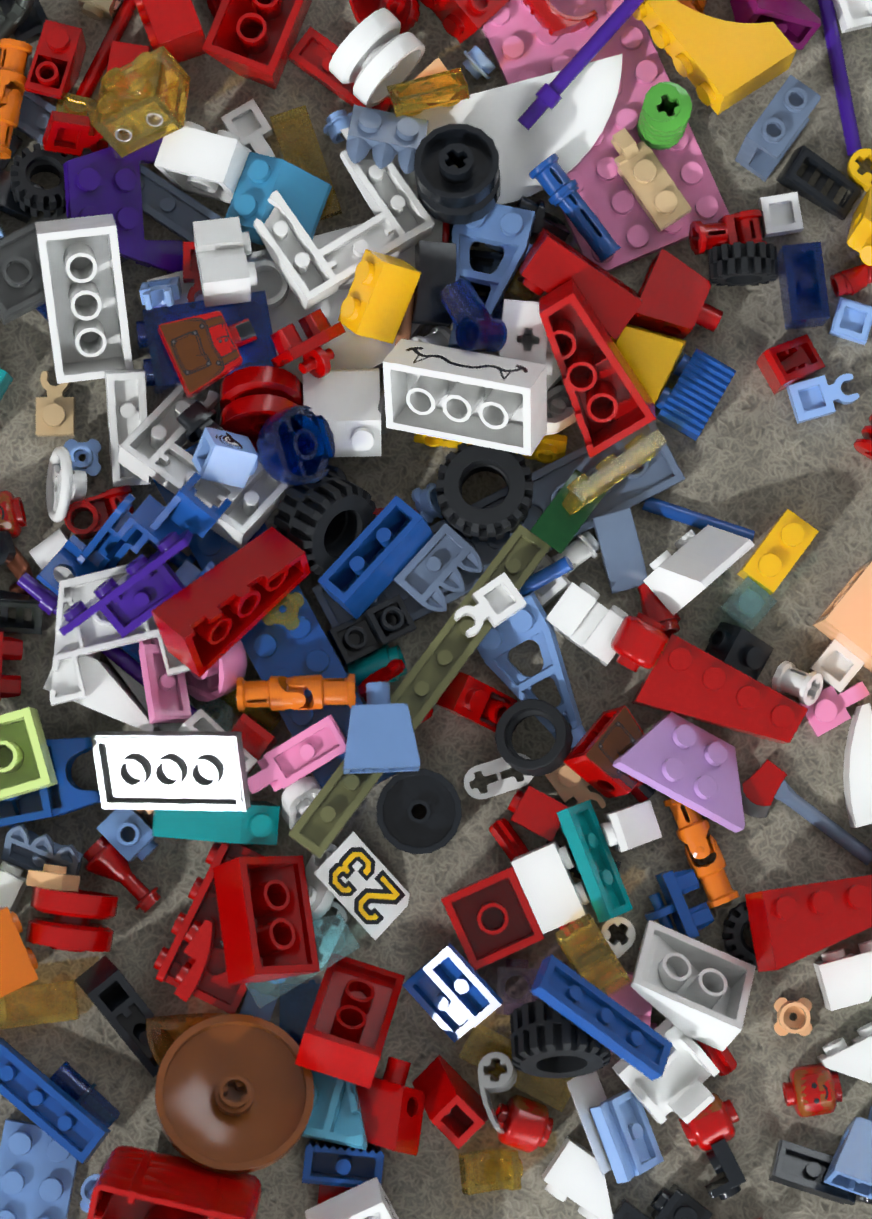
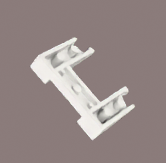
(317, 273)
(157, 454)

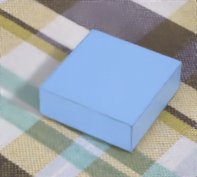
(852, 321)

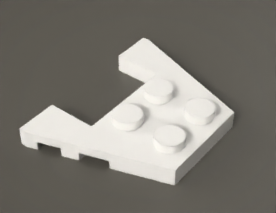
(93, 636)

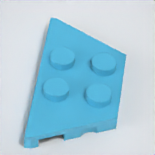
(336, 1113)

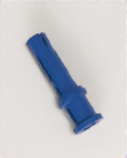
(565, 194)

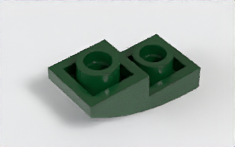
(556, 525)

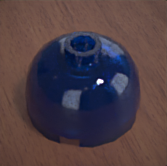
(295, 446)

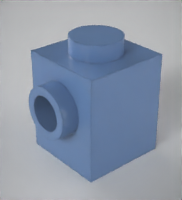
(129, 834)

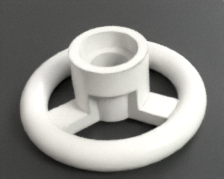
(63, 484)

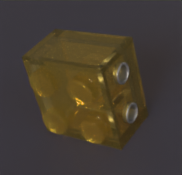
(142, 101)

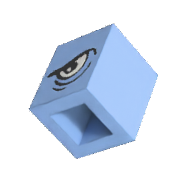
(225, 457)

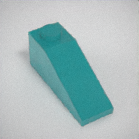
(253, 826)

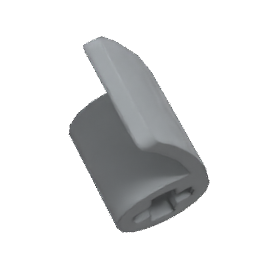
(488, 1085)

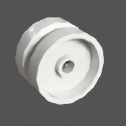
(376, 57)

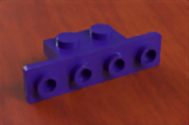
(133, 597)

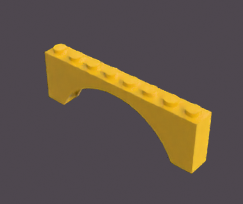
(717, 55)

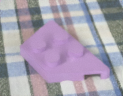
(688, 768)

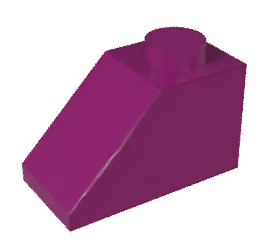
(790, 16)

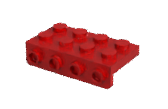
(214, 984)

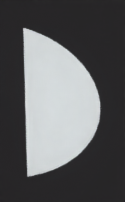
(565, 130)

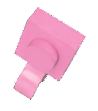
(831, 707)

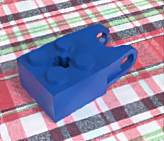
(56, 799)

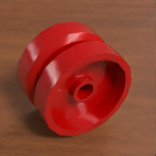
(254, 395)
(72, 924)

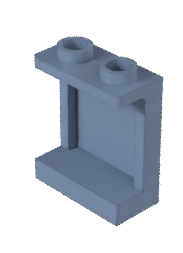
(777, 128)

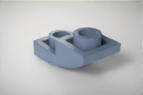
(620, 550)

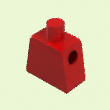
(674, 298)
(392, 1110)

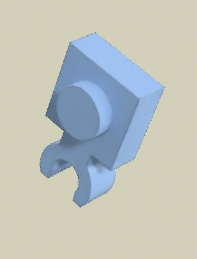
(160, 292)
(815, 397)

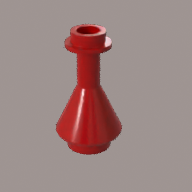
(109, 863)

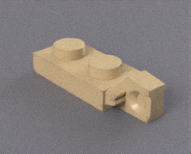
(649, 181)

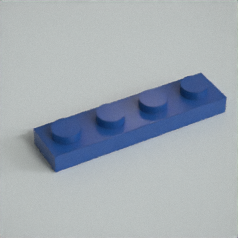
(601, 1017)
(49, 1105)

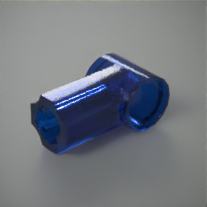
(473, 323)

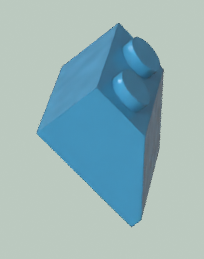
(299, 189)

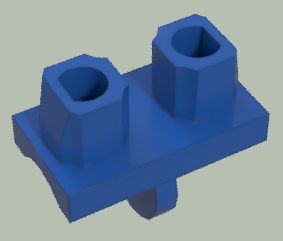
(673, 888)

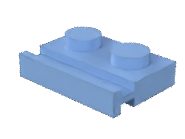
(626, 1136)

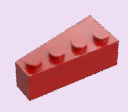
(595, 374)
(229, 600)
(717, 694)
(807, 918)

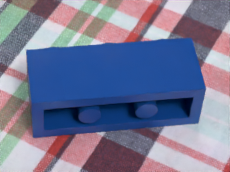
(376, 557)

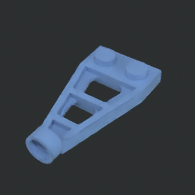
(501, 227)
(532, 625)

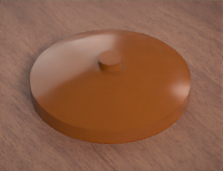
(233, 1094)

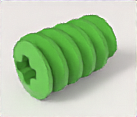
(664, 115)

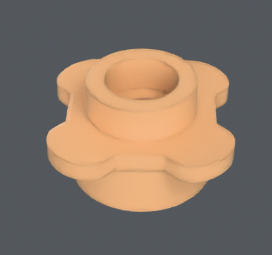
(802, 1022)

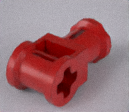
(731, 228)

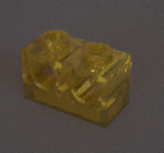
(592, 955)

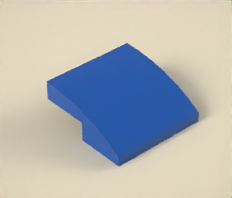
(452, 992)

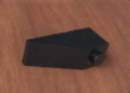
(120, 1007)

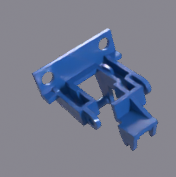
(132, 531)

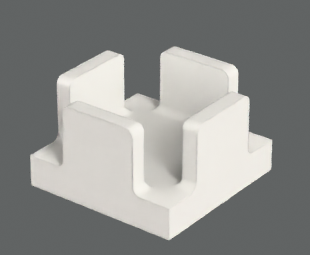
(682, 1081)

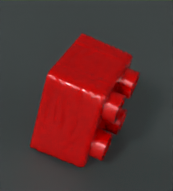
(167, 1186)

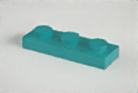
(594, 861)

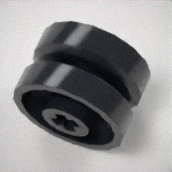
(457, 173)
(423, 834)

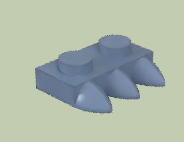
(385, 137)
(437, 567)
(31, 851)

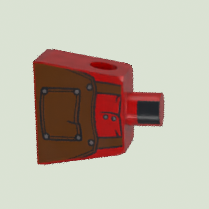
(204, 348)
(598, 749)

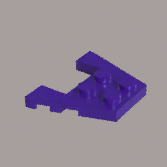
(112, 185)

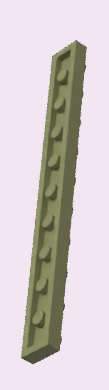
(420, 690)

